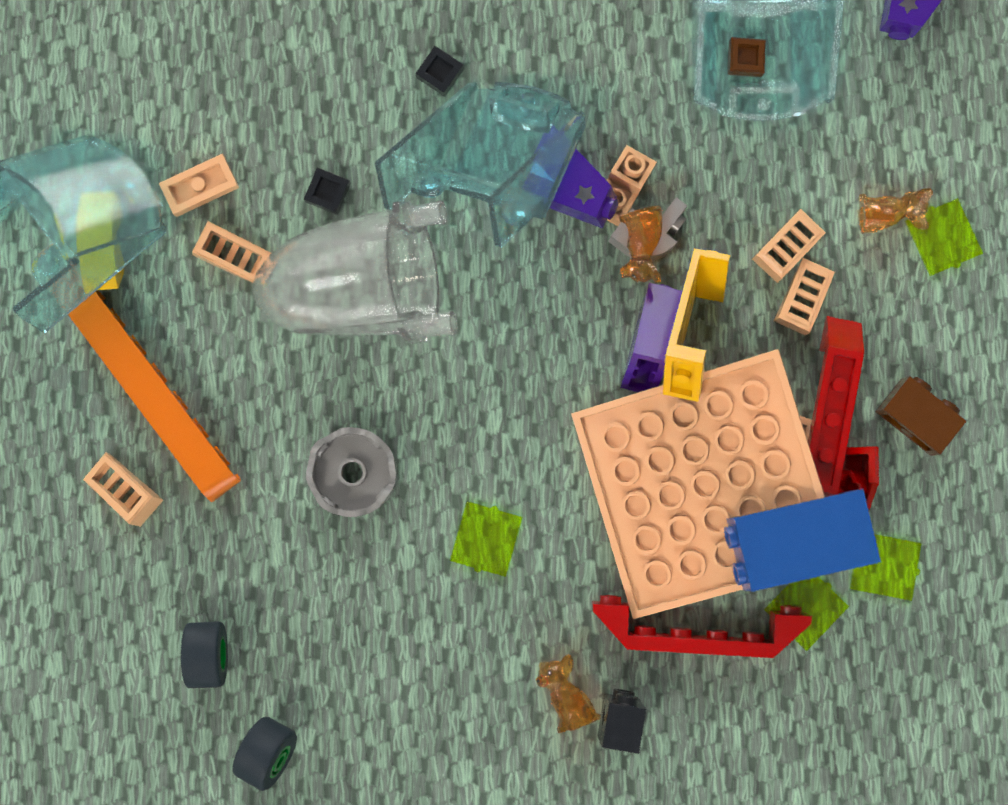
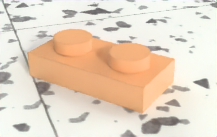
(199, 185)

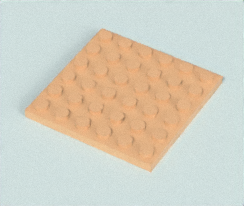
(681, 466)

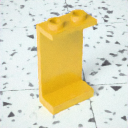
(685, 364)

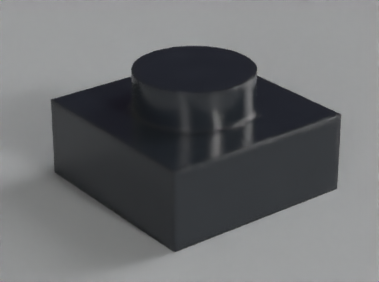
(439, 71)
(327, 191)

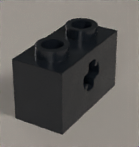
(621, 721)

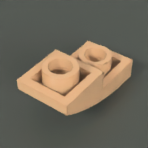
(628, 179)

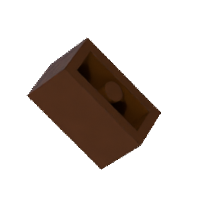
(921, 415)

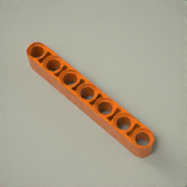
(153, 398)

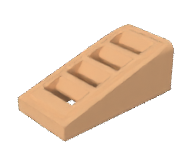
(211, 229)
(770, 265)
(793, 321)
(146, 497)

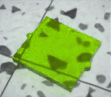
(947, 239)
(486, 539)
(894, 574)
(816, 600)

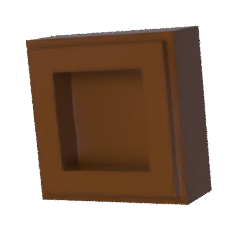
(746, 57)

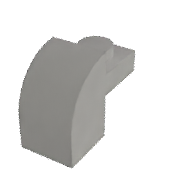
(671, 223)

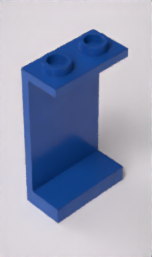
(802, 541)

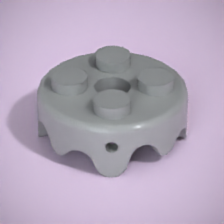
(326, 469)

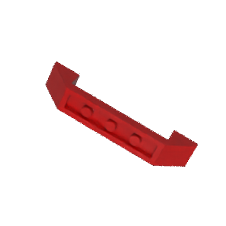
(835, 399)
(783, 629)

